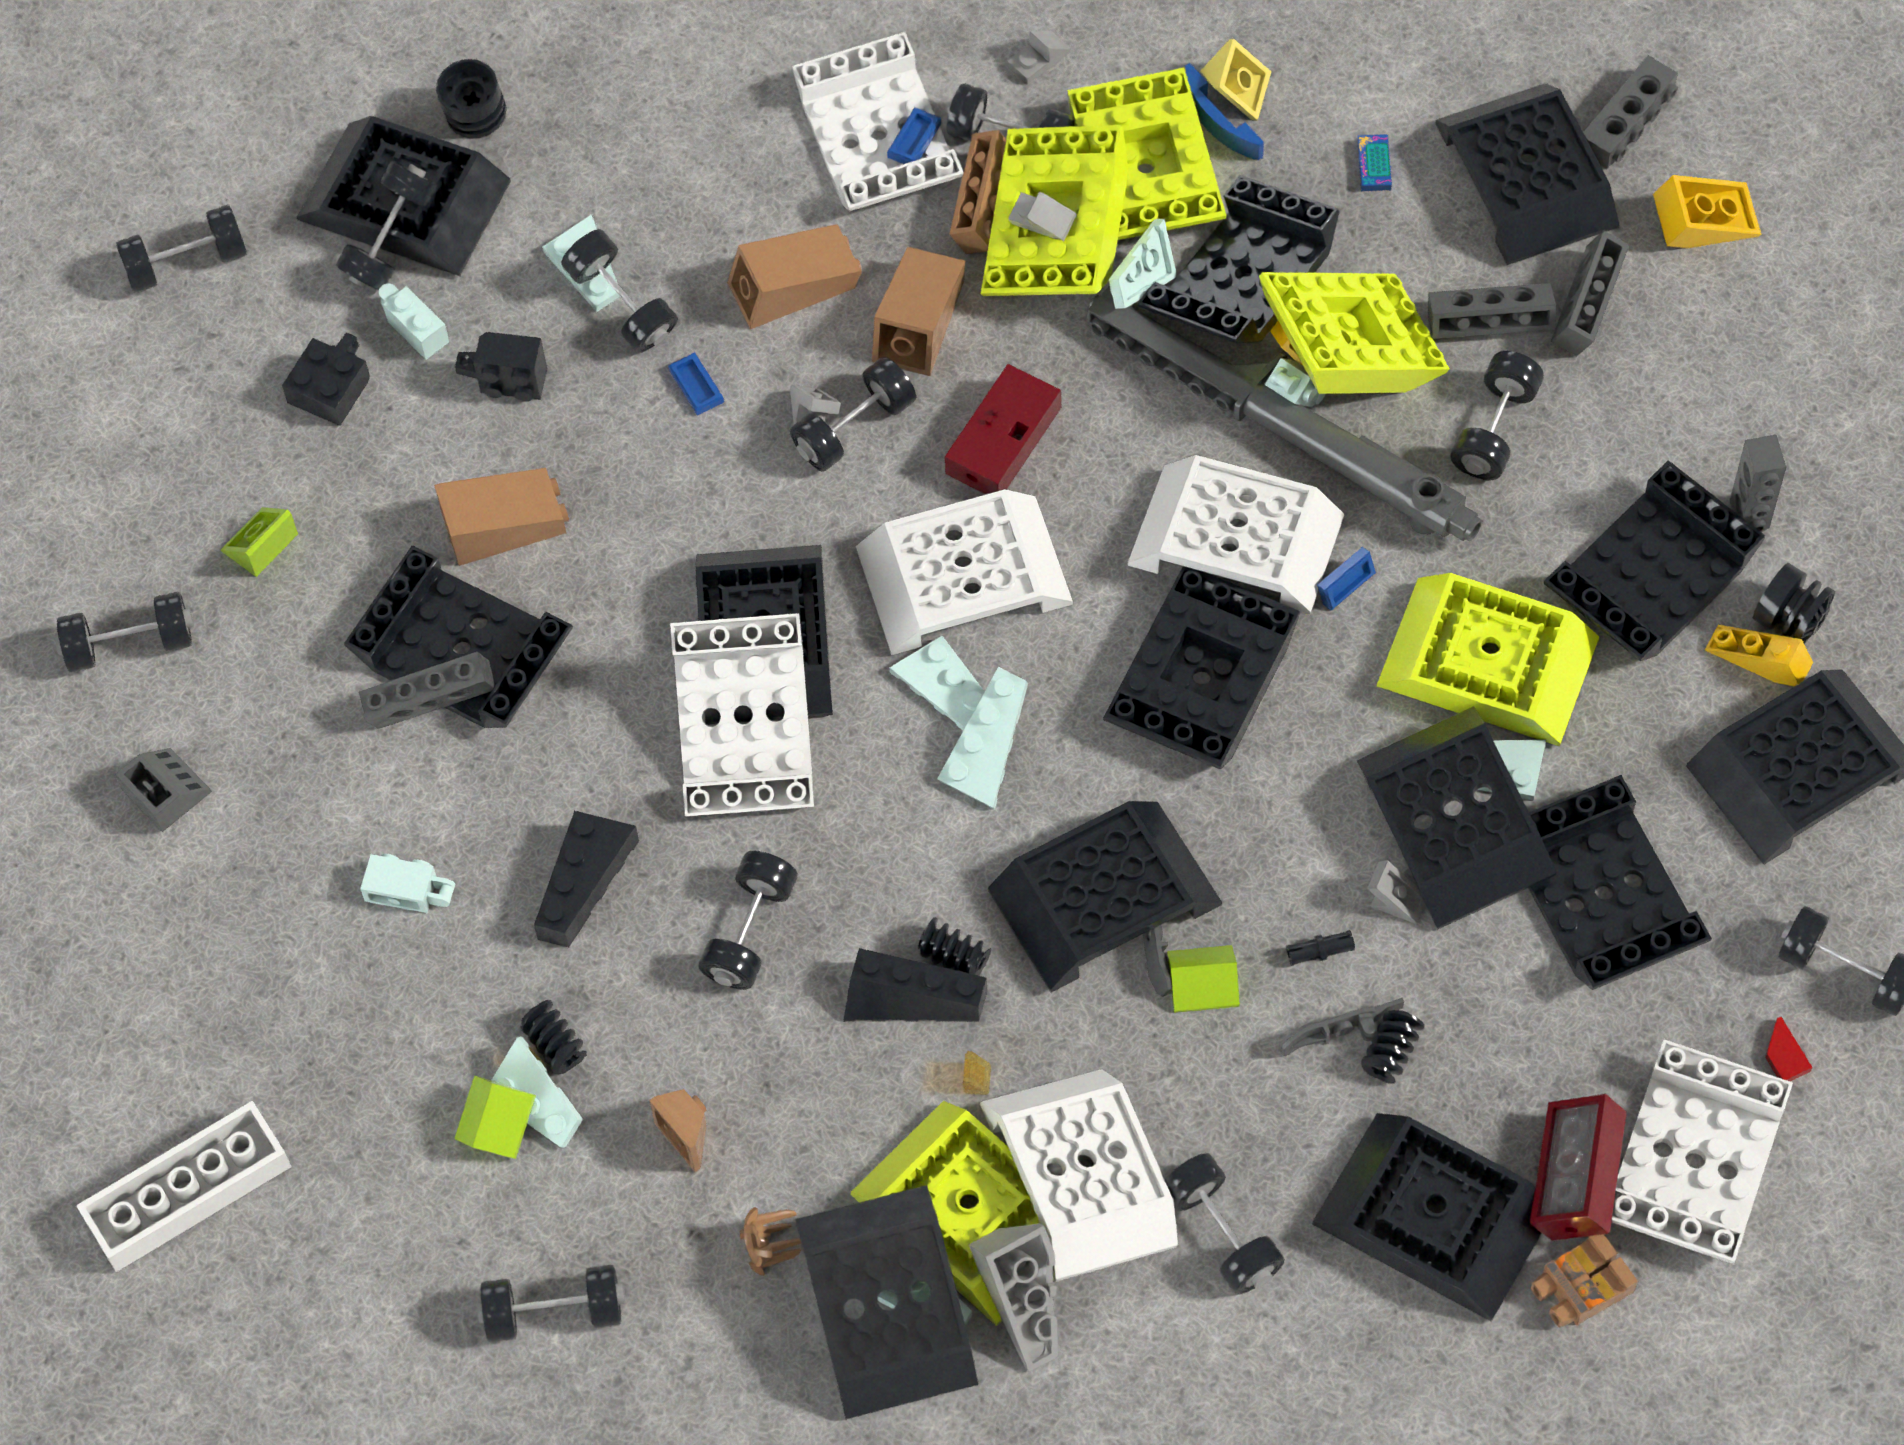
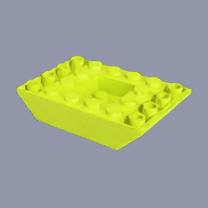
(1158, 131)
(1085, 173)
(1354, 331)
(1521, 687)
(957, 1159)

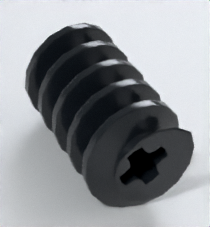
(951, 949)
(550, 1039)
(1390, 1044)

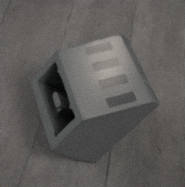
(161, 786)

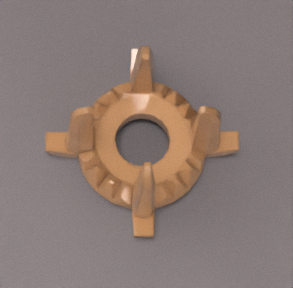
(757, 1243)

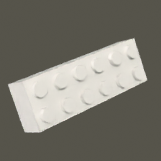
(184, 1186)

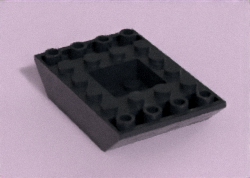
(357, 205)
(768, 585)
(1210, 630)
(1463, 1252)

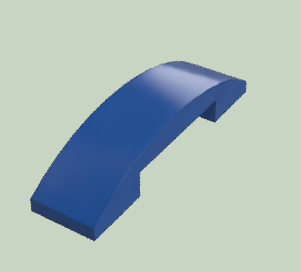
(1239, 139)

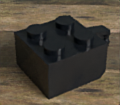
(506, 366)
(327, 379)

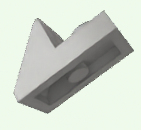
(1040, 55)
(1042, 215)
(812, 400)
(1395, 893)

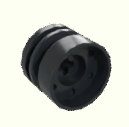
(471, 98)
(1790, 603)

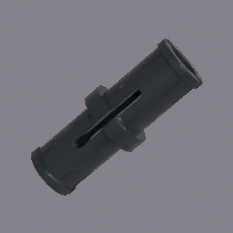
(1320, 947)

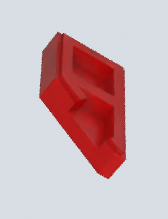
(1785, 1054)

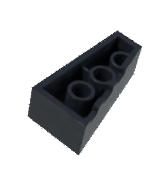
(584, 868)

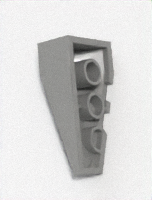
(1019, 1278)

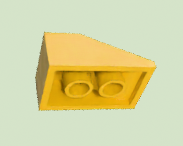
(1704, 211)

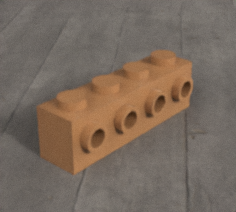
(978, 192)

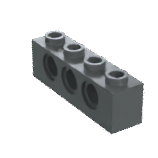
(1649, 78)
(1590, 293)
(1491, 310)
(1758, 481)
(427, 690)

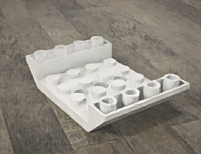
(865, 93)
(1279, 548)
(922, 588)
(735, 763)
(1709, 1111)
(1093, 1212)

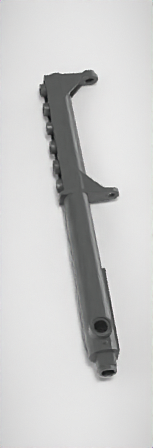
(1244, 393)

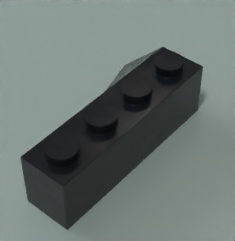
(911, 991)

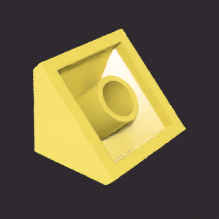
(1238, 77)

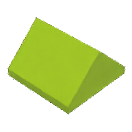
(261, 539)
(1203, 978)
(494, 1117)

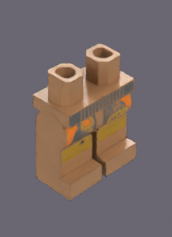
(1584, 1281)

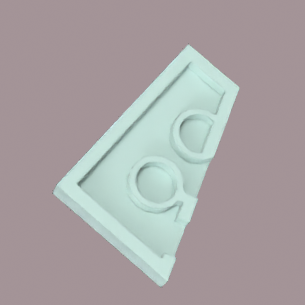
(1145, 264)
(597, 290)
(551, 1110)

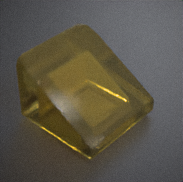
(976, 1074)

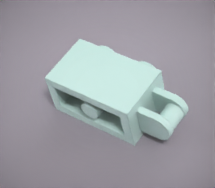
(413, 320)
(1294, 383)
(404, 884)

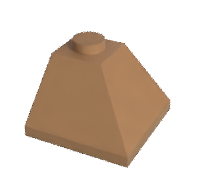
(682, 1123)

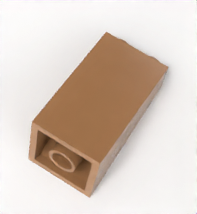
(792, 273)
(917, 310)
(500, 512)

